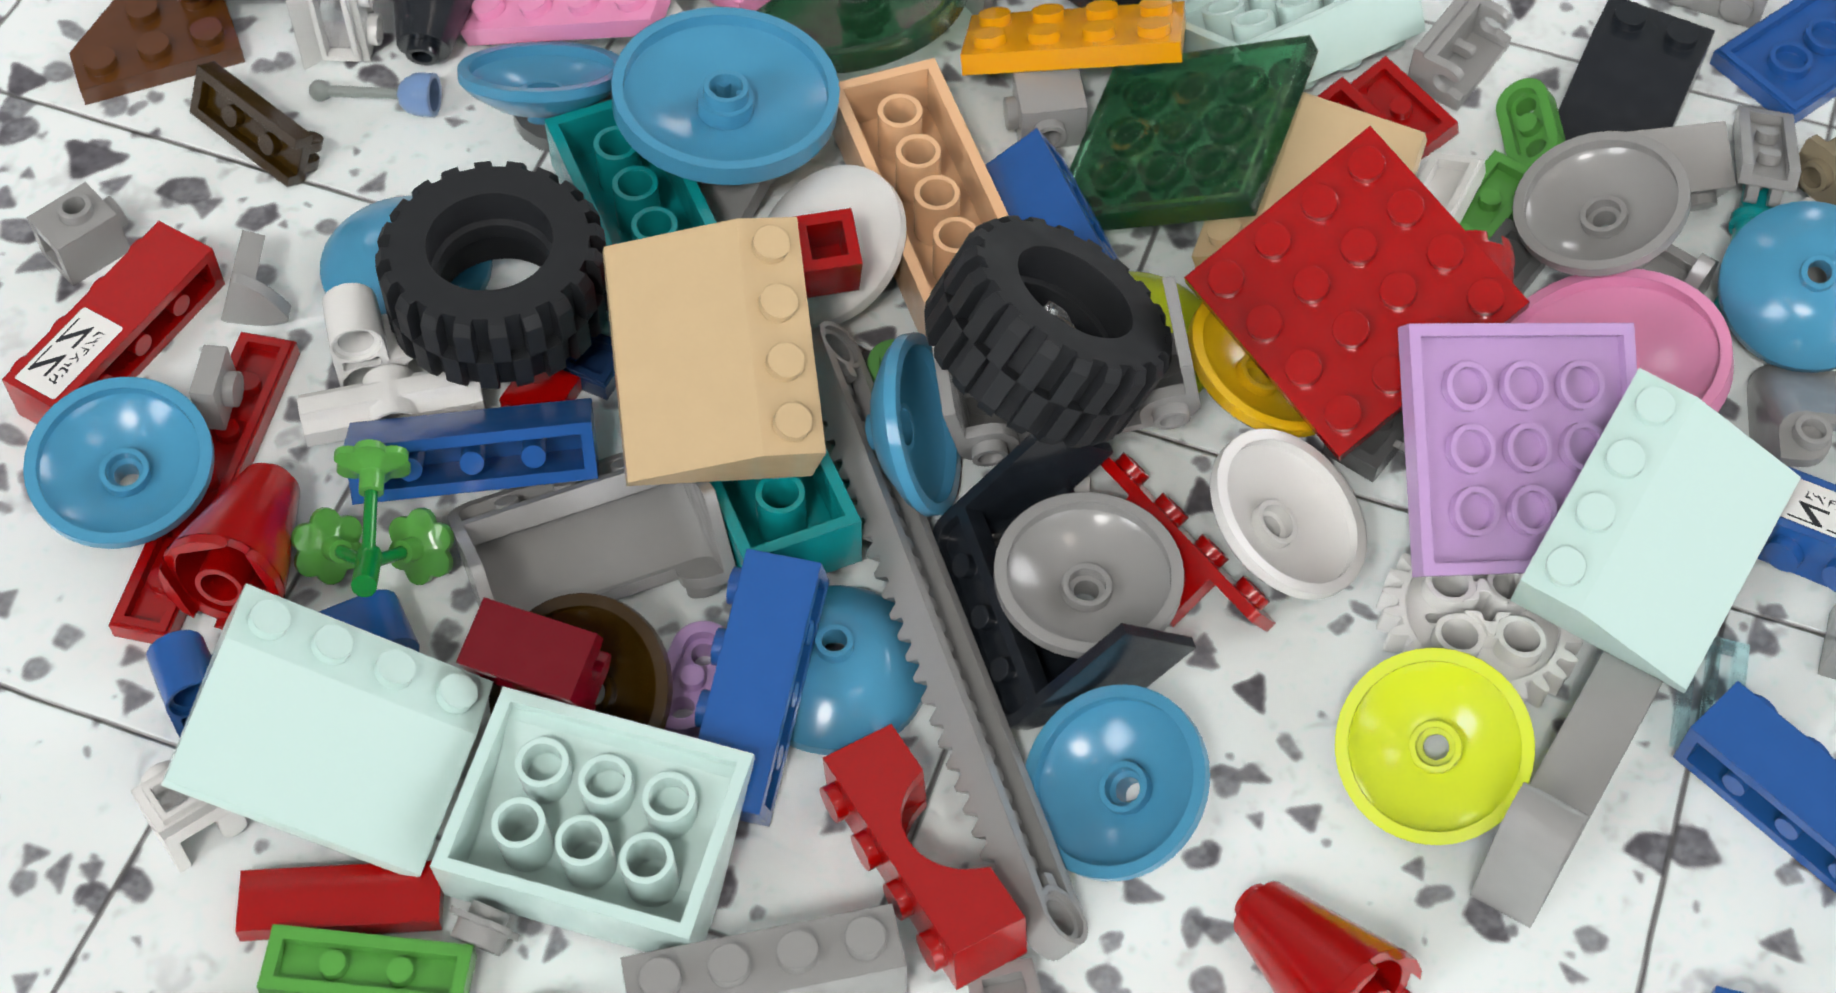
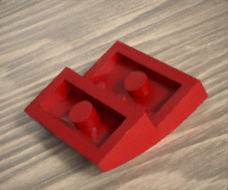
(1395, 97)

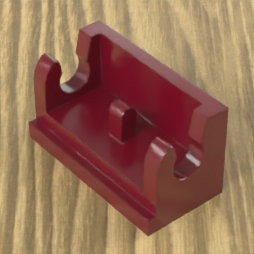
(535, 654)

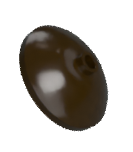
(639, 671)

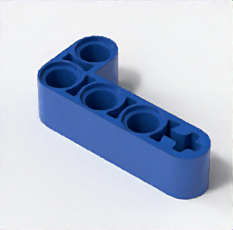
(182, 656)

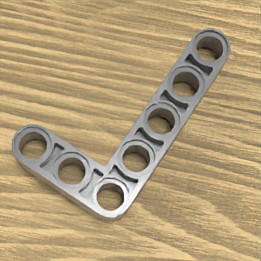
(1565, 790)

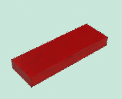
(338, 899)

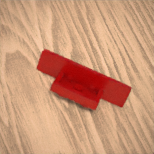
(1200, 557)

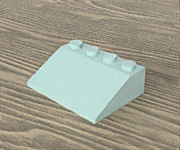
(1339, 28)
(1658, 532)
(328, 732)
(594, 823)

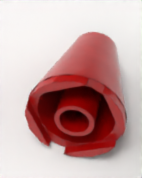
(234, 543)
(1314, 948)

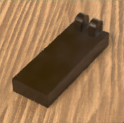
(254, 125)

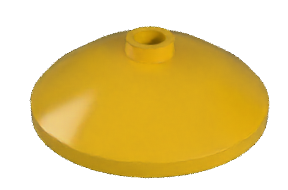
(1236, 380)

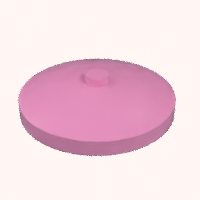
(1675, 325)

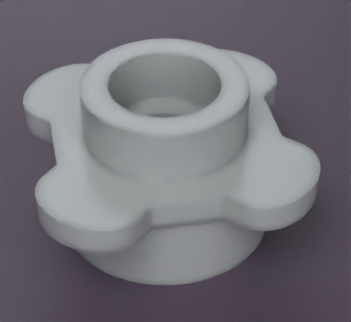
(482, 927)

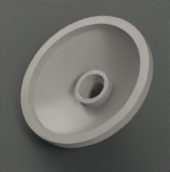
(1596, 183)
(1091, 548)

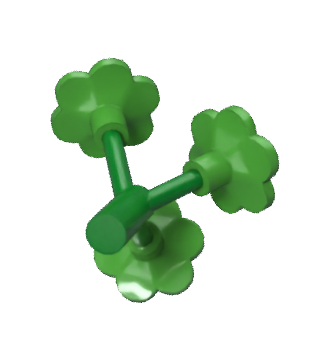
(331, 542)

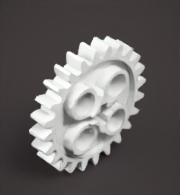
(1478, 620)

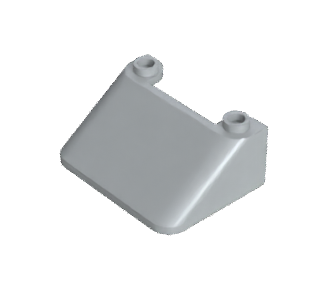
(1792, 413)
(592, 539)

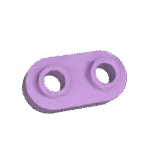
(688, 677)

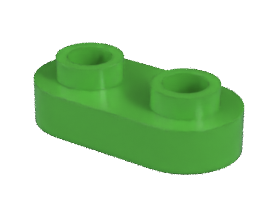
(1526, 133)

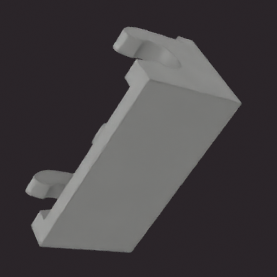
(1459, 51)

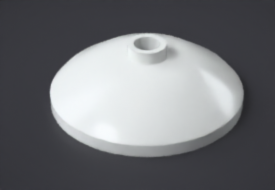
(878, 224)
(1288, 514)

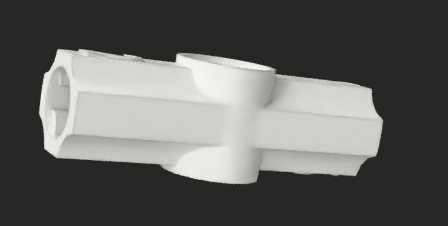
(383, 394)

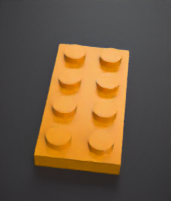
(1074, 37)

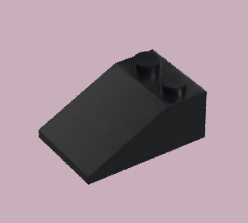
(1634, 71)

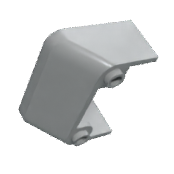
(1167, 407)

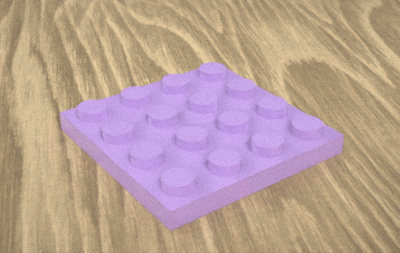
(1501, 433)

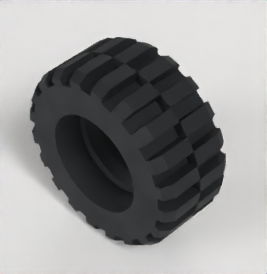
(484, 218)
(1023, 360)

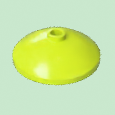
(1384, 739)

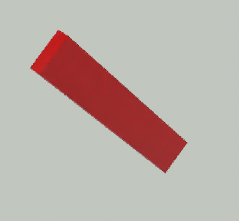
(266, 367)

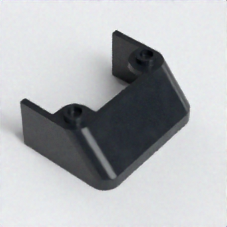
(1025, 676)

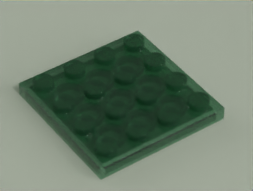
(1191, 134)

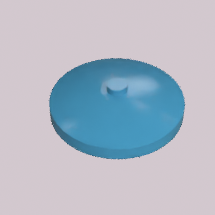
(725, 95)

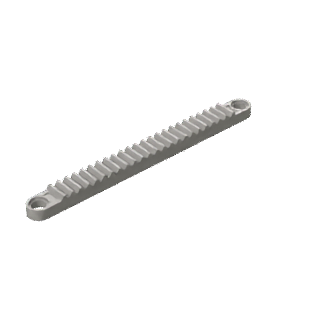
(947, 662)

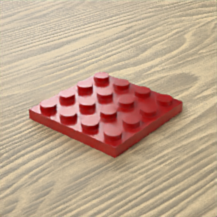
(1332, 277)

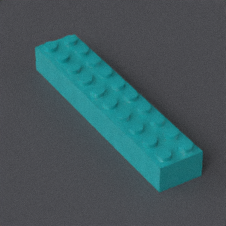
(637, 200)

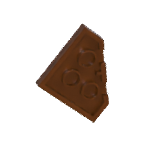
(151, 45)

